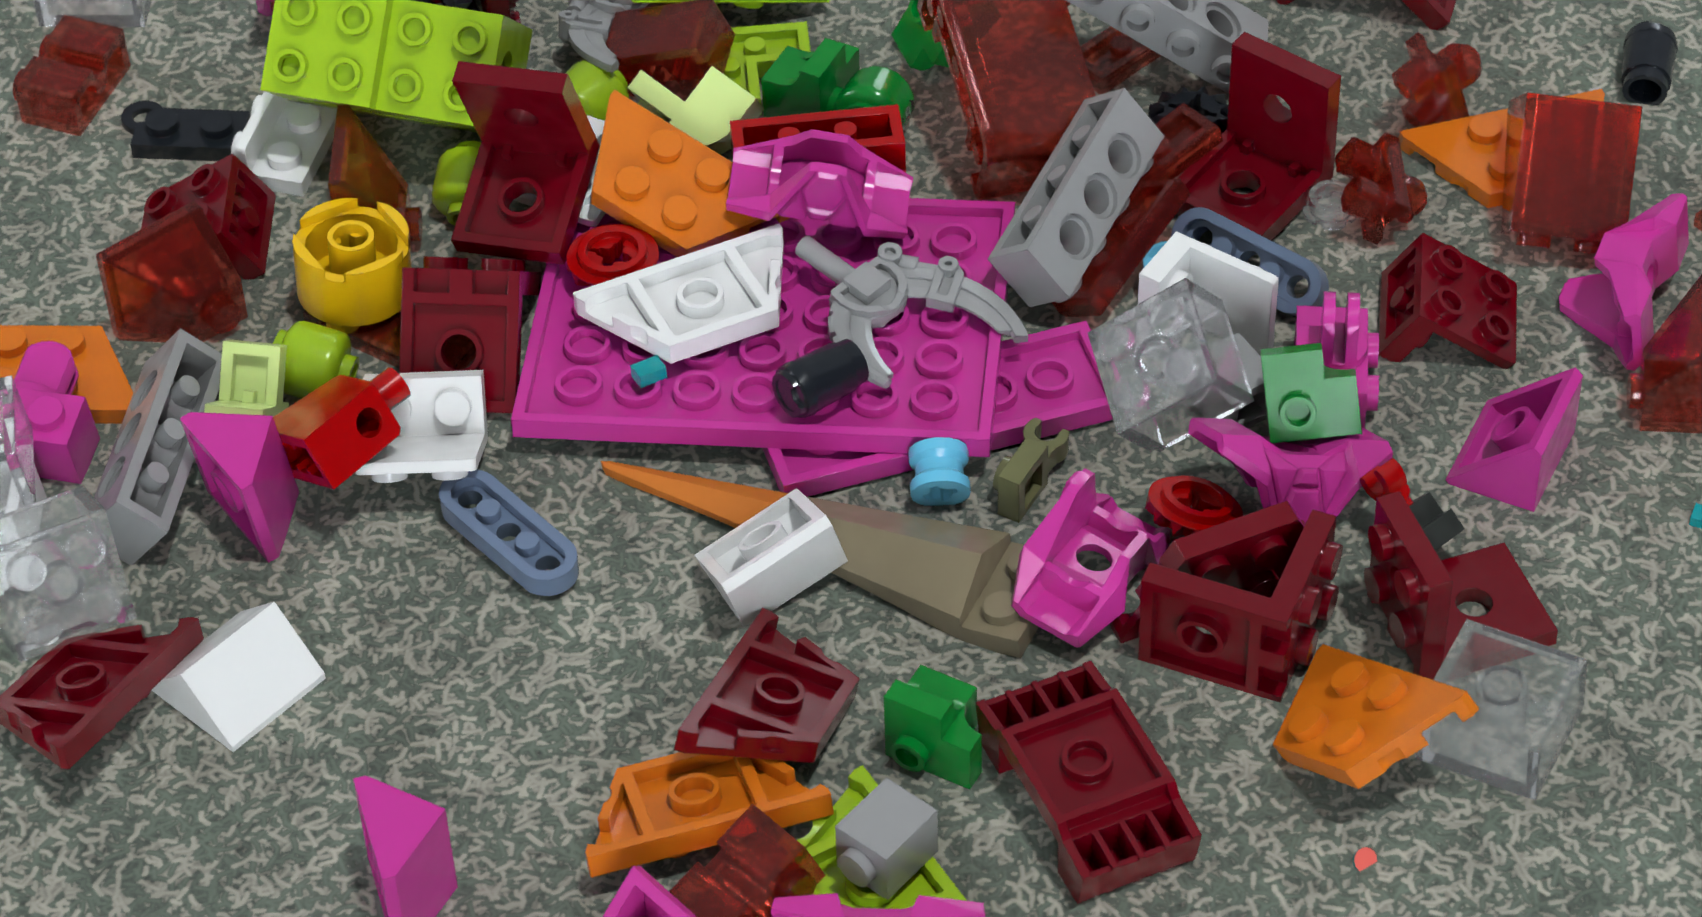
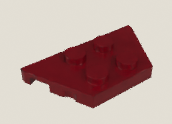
(1237, 553)
(89, 686)
(769, 699)

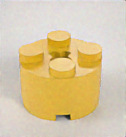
(351, 262)

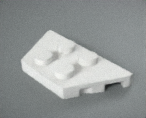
(694, 298)

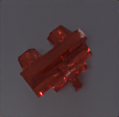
(1436, 81)
(1378, 185)

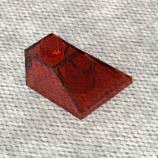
(366, 173)
(171, 280)
(1670, 371)

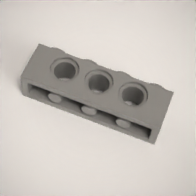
(1184, 31)
(1076, 198)
(151, 448)

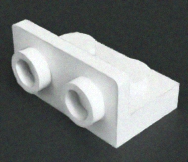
(285, 142)

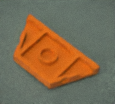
(1470, 150)
(664, 181)
(99, 370)
(1362, 716)
(690, 802)

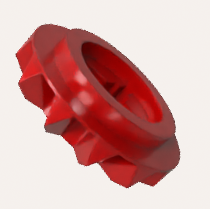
(604, 245)
(1190, 504)

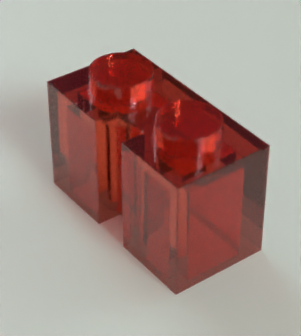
(671, 42)
(72, 75)
(749, 871)

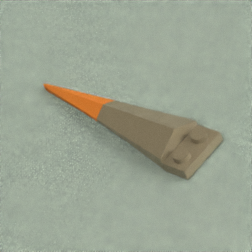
(929, 567)

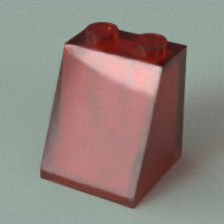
(1568, 169)

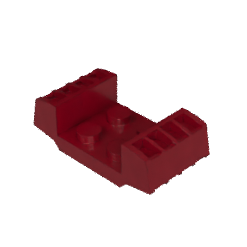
(1090, 779)

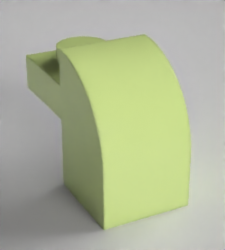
(705, 112)
(251, 379)

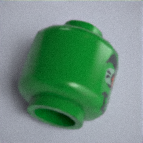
(877, 87)

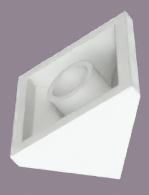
(772, 556)
(242, 676)

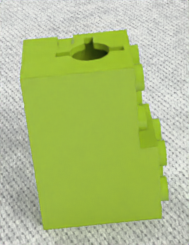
(385, 56)

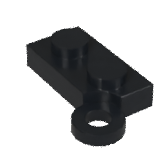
(182, 132)

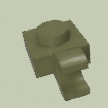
(1025, 474)

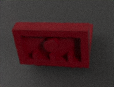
(235, 205)
(1450, 295)

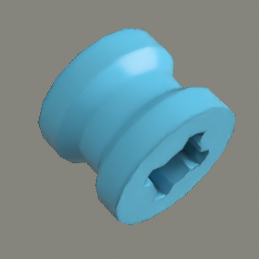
(939, 471)

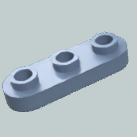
(1274, 258)
(502, 515)

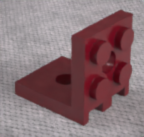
(1265, 143)
(531, 144)
(480, 304)
(1423, 592)
(1253, 636)

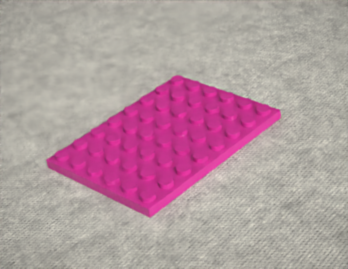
(942, 362)

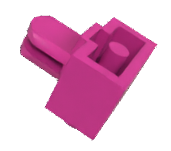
(1344, 342)
(60, 421)

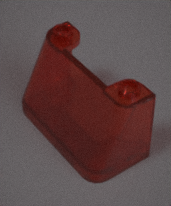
(1015, 81)

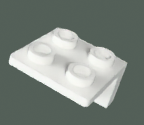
(1245, 288)
(439, 425)

